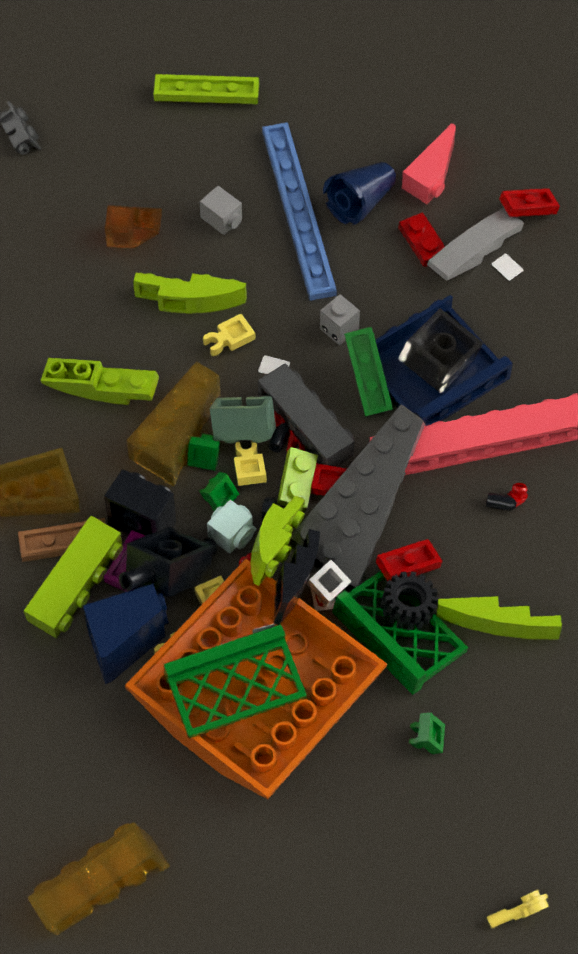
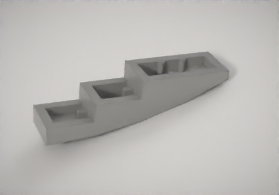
(475, 243)

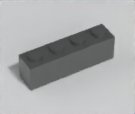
(307, 416)

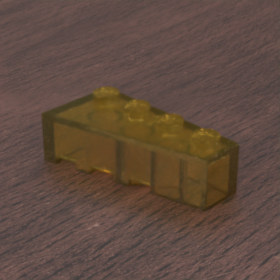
(164, 436)
(37, 486)
(97, 877)

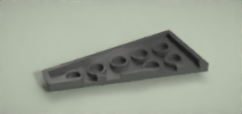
(361, 499)

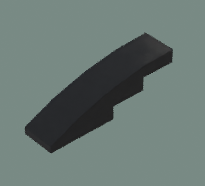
(295, 576)

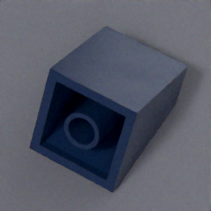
(125, 628)

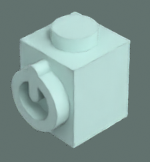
(231, 526)

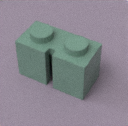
(237, 422)

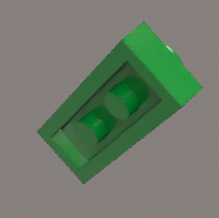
(368, 371)

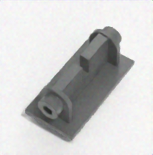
(15, 121)

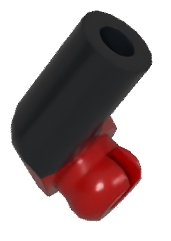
(280, 434)
(510, 500)

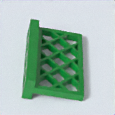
(378, 638)
(224, 656)

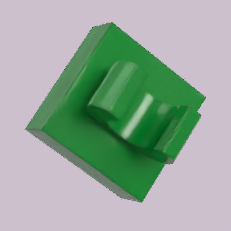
(203, 452)
(219, 491)
(430, 733)

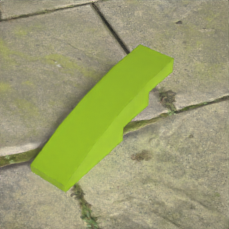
(486, 616)

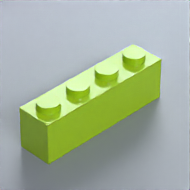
(73, 577)

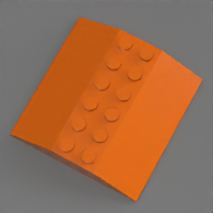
(272, 744)

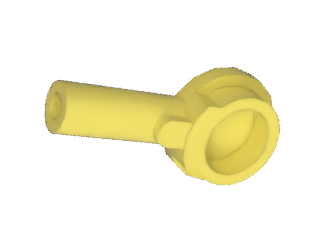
(531, 904)

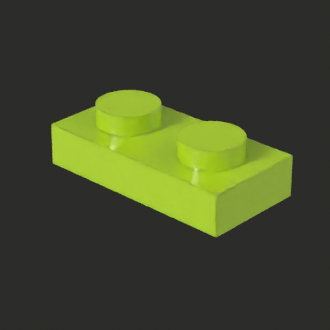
(297, 476)

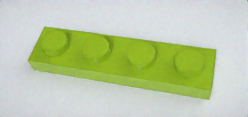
(206, 89)

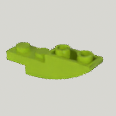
(199, 295)
(94, 382)
(273, 538)

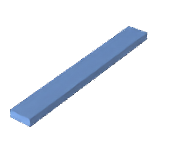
(299, 212)

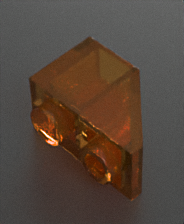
(131, 225)

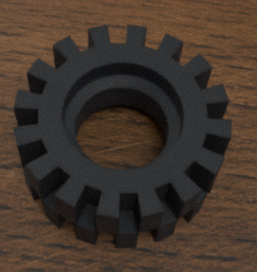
(409, 586)

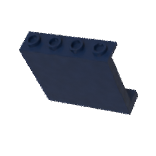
(420, 397)

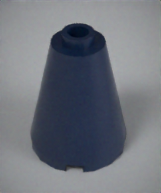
(358, 191)

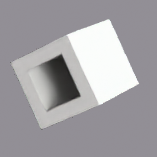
(328, 582)

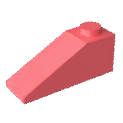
(428, 172)

